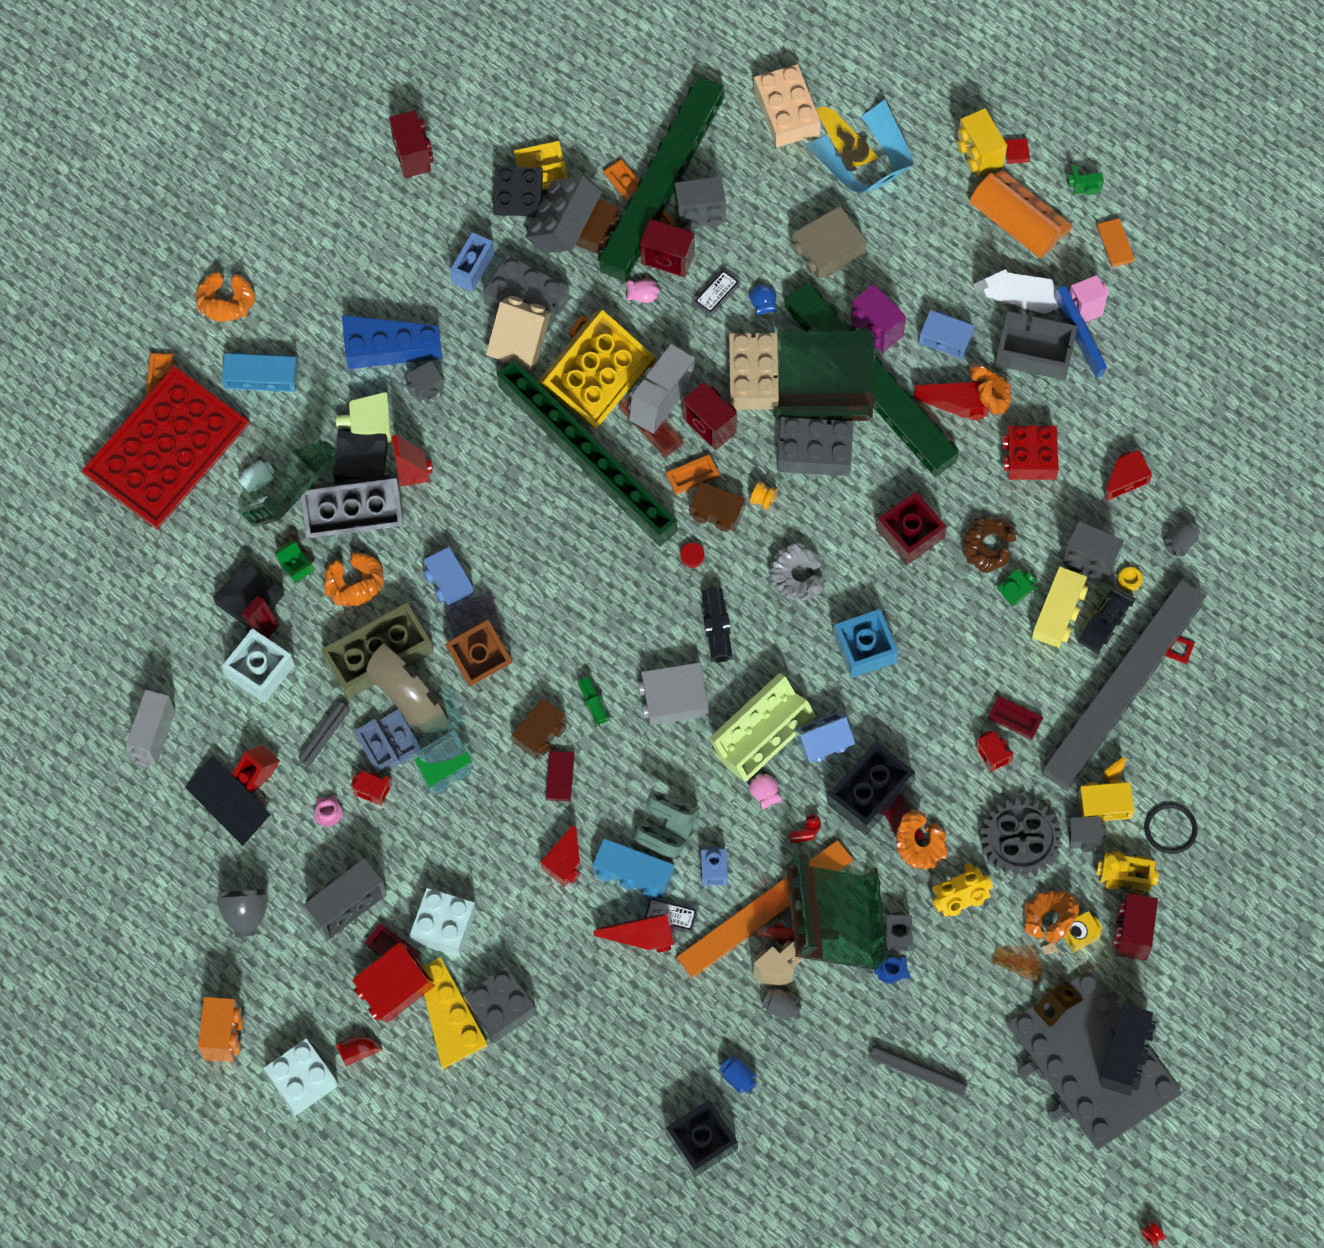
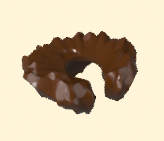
(973, 540)

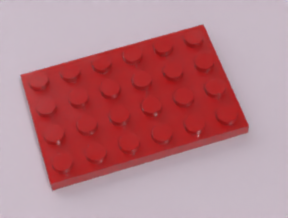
(165, 447)

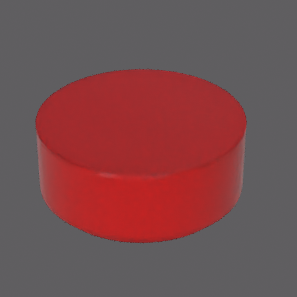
(692, 555)

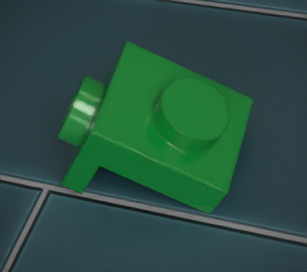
(1088, 184)
(294, 561)
(1018, 586)

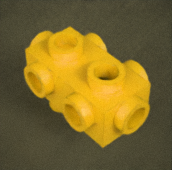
(1120, 870)
(962, 891)

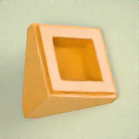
(1114, 771)

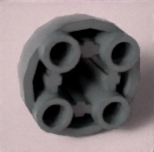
(243, 910)

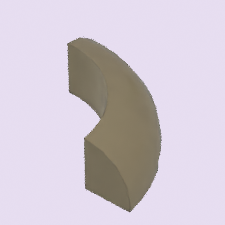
(406, 693)

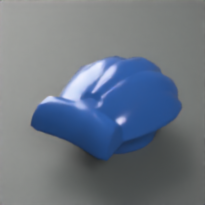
(763, 299)
(893, 970)

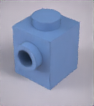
(714, 866)

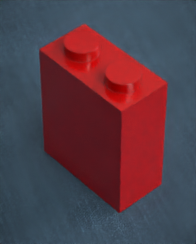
(392, 983)

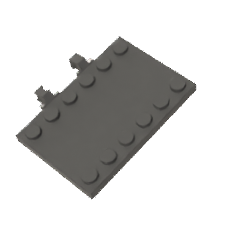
(1073, 1061)

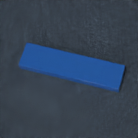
(1083, 335)

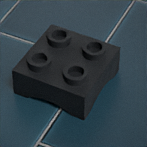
(517, 191)
(360, 455)
(243, 589)

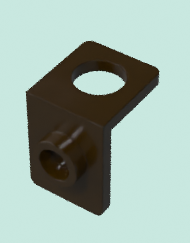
(1061, 998)

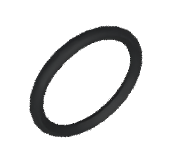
(1167, 850)

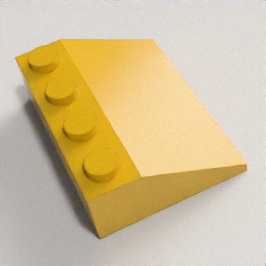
(596, 369)

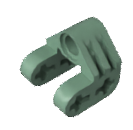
(678, 827)

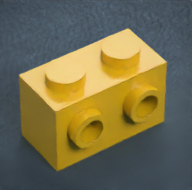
(1109, 800)

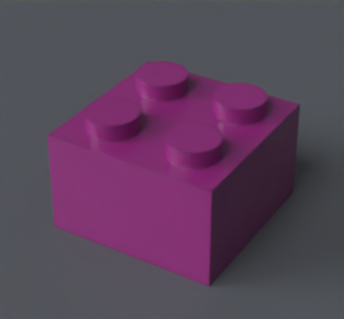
(880, 316)

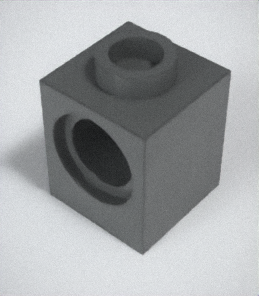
(896, 942)

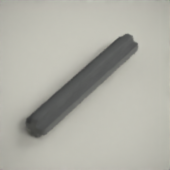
(918, 1070)

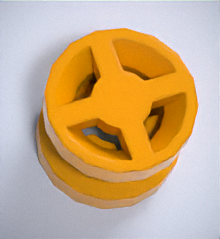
(763, 495)

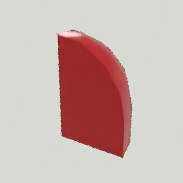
(357, 1048)

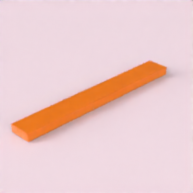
(753, 916)

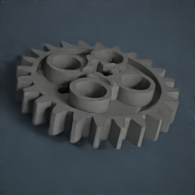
(1024, 860)

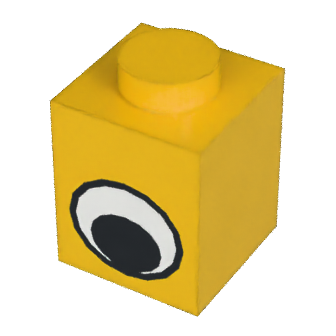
(1083, 932)

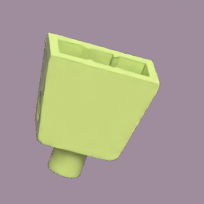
(367, 416)

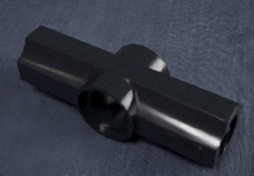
(716, 625)

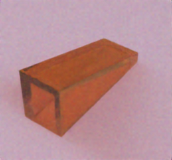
(1018, 964)

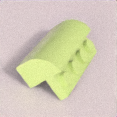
(761, 728)

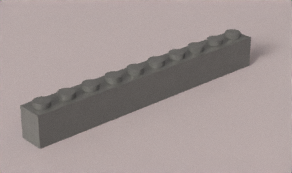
(1123, 686)

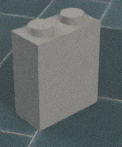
(673, 694)
(150, 728)

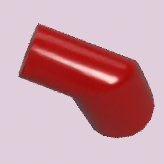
(808, 831)

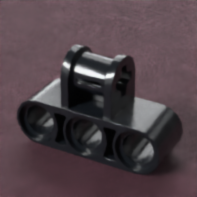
(1105, 619)

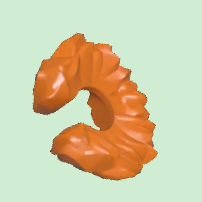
(223, 310)
(1001, 397)
(360, 592)
(910, 851)
(1059, 902)

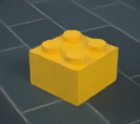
(981, 143)

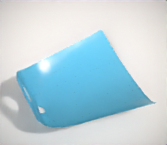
(888, 135)

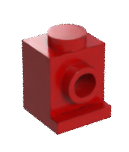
(993, 751)
(371, 787)

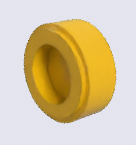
(1130, 578)

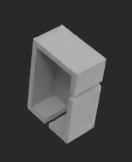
(661, 388)

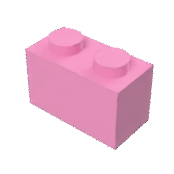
(1090, 297)

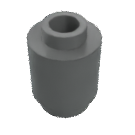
(1182, 538)
(782, 1004)

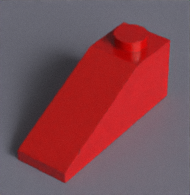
(955, 398)
(410, 462)
(646, 933)

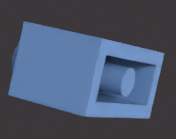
(472, 262)
(947, 334)
(448, 577)
(824, 737)

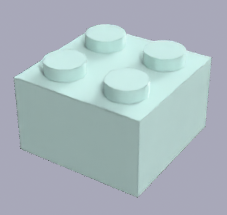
(258, 665)
(443, 922)
(300, 1077)

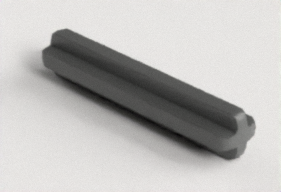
(324, 734)

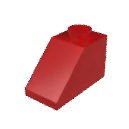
(1128, 474)
(255, 767)
(563, 860)

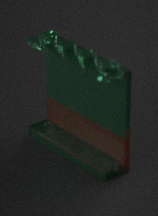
(826, 375)
(317, 458)
(836, 915)

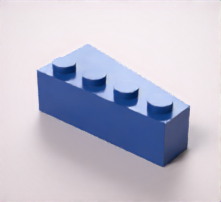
(388, 342)

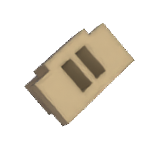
(1050, 948)

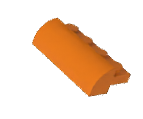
(1020, 213)

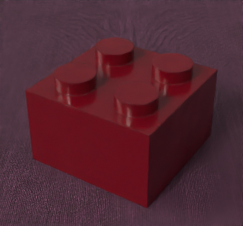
(411, 143)
(667, 248)
(710, 415)
(911, 528)
(1136, 926)

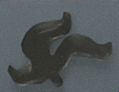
(849, 155)

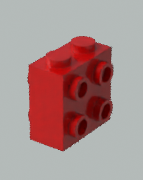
(1031, 453)

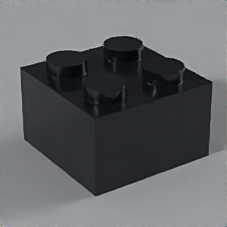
(701, 1138)

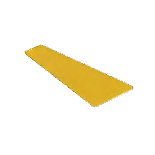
(832, 122)

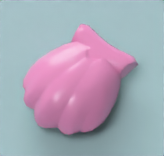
(642, 290)
(765, 790)
(327, 811)

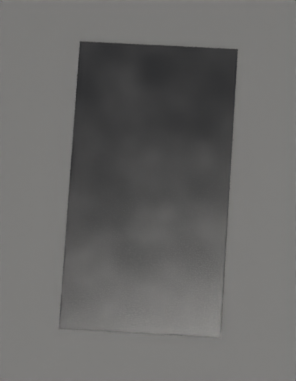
(227, 800)

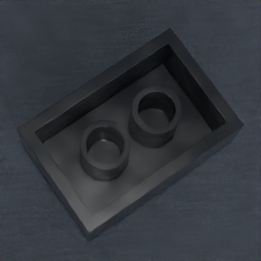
(871, 788)
(1128, 1050)

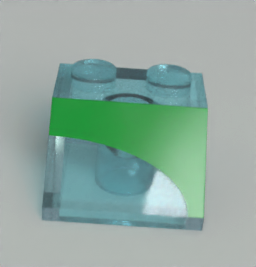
(442, 763)

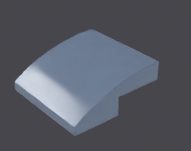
(388, 741)

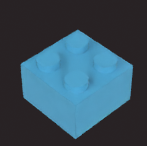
(865, 643)

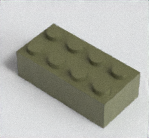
(351, 654)

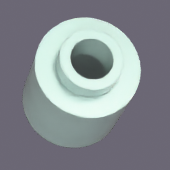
(256, 476)

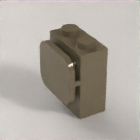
(828, 243)

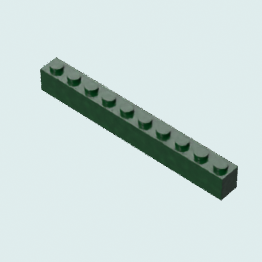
(663, 172)
(889, 400)
(587, 453)

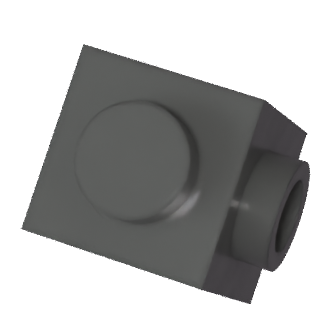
(425, 382)
(1086, 833)

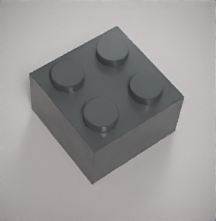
(700, 203)
(1093, 552)
(499, 1004)

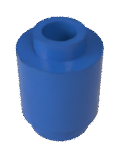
(739, 1075)

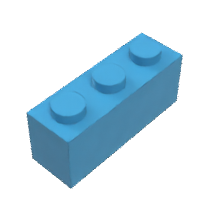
(260, 372)
(633, 869)

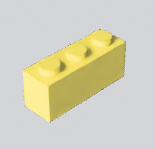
(1060, 607)

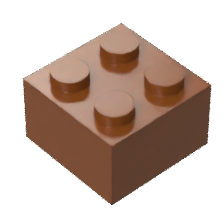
(478, 653)

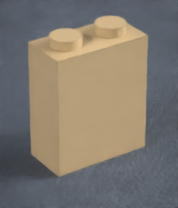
(518, 332)

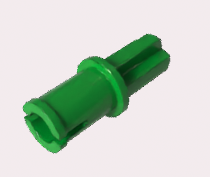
(593, 701)

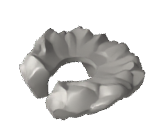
(781, 574)

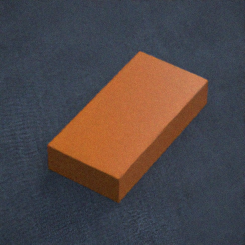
(1115, 242)
(691, 474)

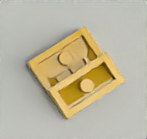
(543, 156)

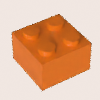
(219, 1029)

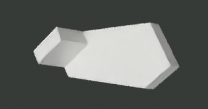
(1020, 291)

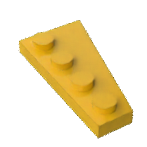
(450, 1018)

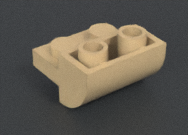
(776, 968)

